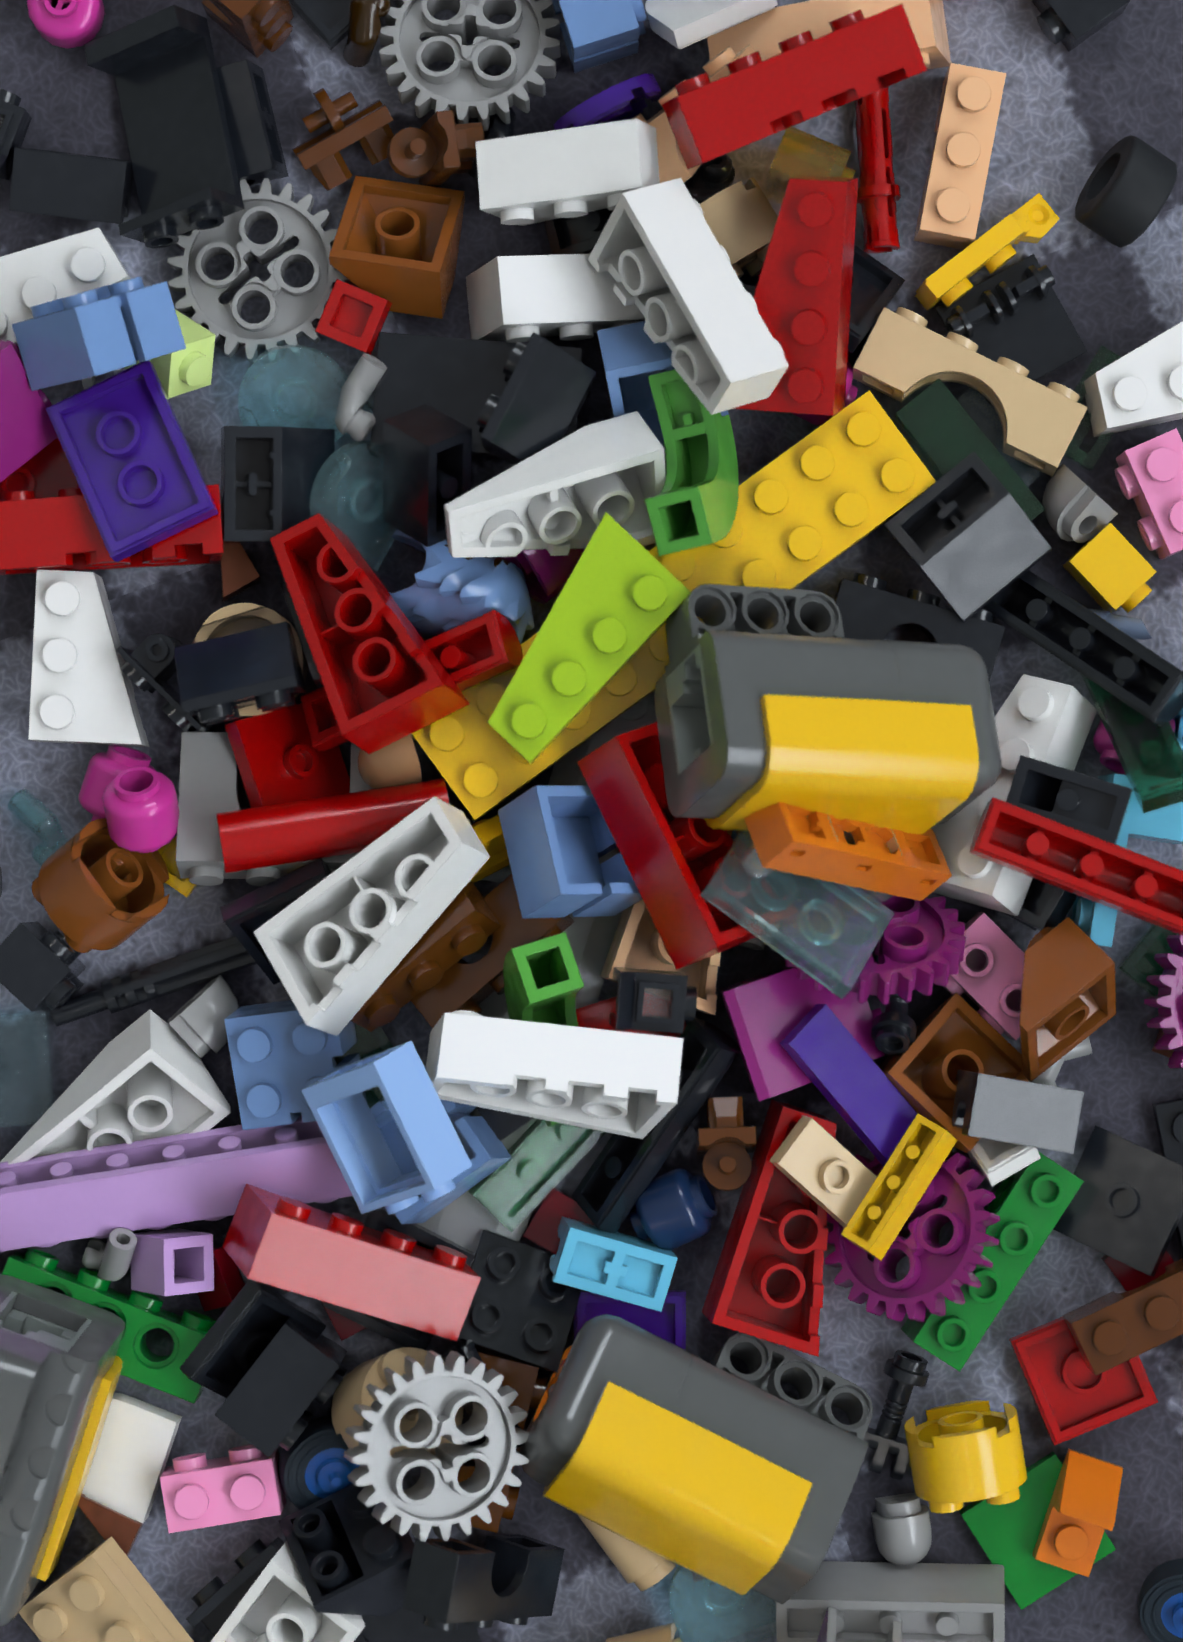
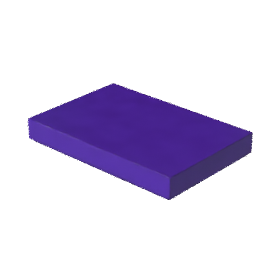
(132, 461)

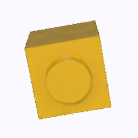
(1111, 570)

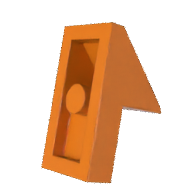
(1079, 1512)

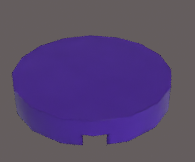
(613, 104)

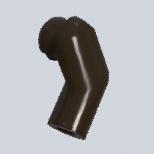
(363, 30)

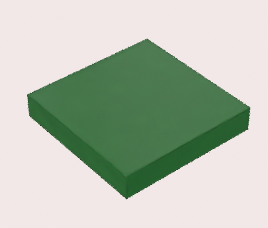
(1012, 1529)

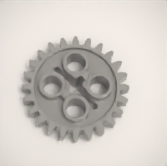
(464, 83)
(291, 309)
(437, 1496)

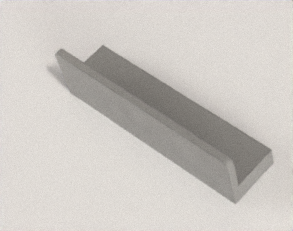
(929, 1599)

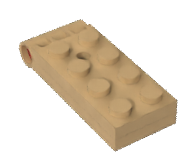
(102, 1602)

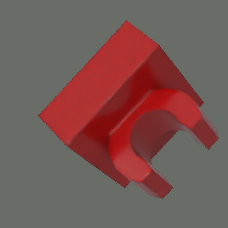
(353, 317)

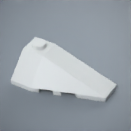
(563, 494)
(133, 1090)
(282, 1611)

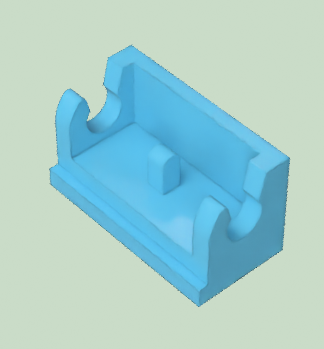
(612, 1264)

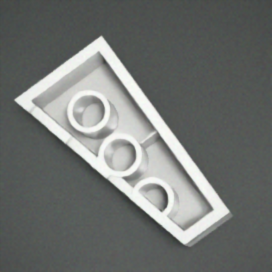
(53, 273)
(689, 295)
(1036, 721)
(369, 913)
(556, 1071)

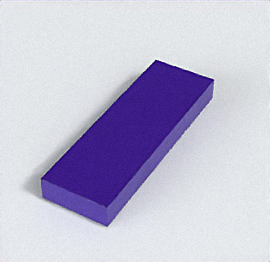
(850, 1081)

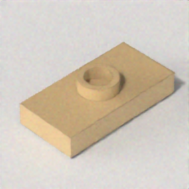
(823, 1169)

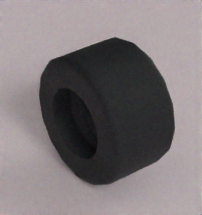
(1126, 191)

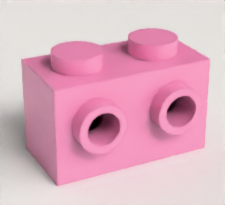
(1154, 479)
(991, 975)
(221, 1489)

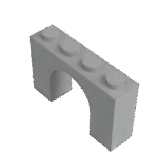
(211, 786)

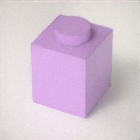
(173, 1262)

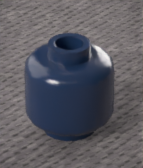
(674, 1209)

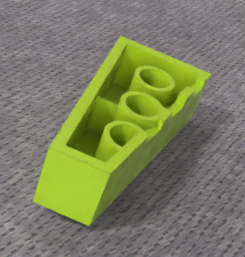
(593, 630)

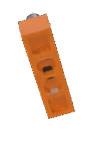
(844, 852)

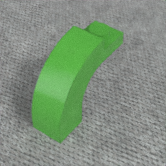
(700, 473)
(542, 983)

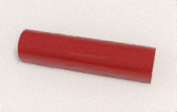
(467, 653)
(318, 825)
(1080, 864)

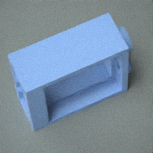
(359, 1143)

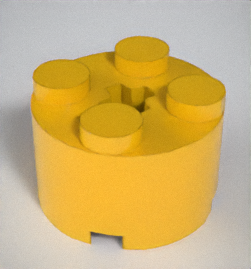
(966, 1455)

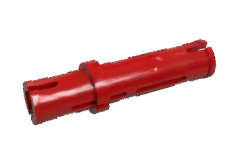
(877, 181)

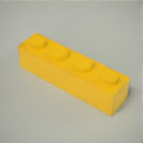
(899, 1186)

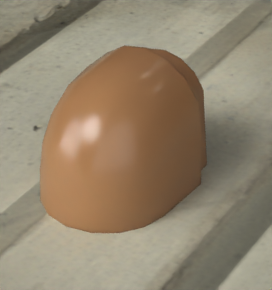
(390, 765)

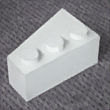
(565, 170)
(543, 297)
(1139, 387)
(75, 666)

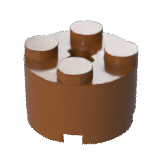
(99, 889)

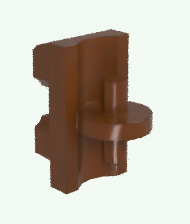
(435, 149)
(322, 151)
(726, 1144)

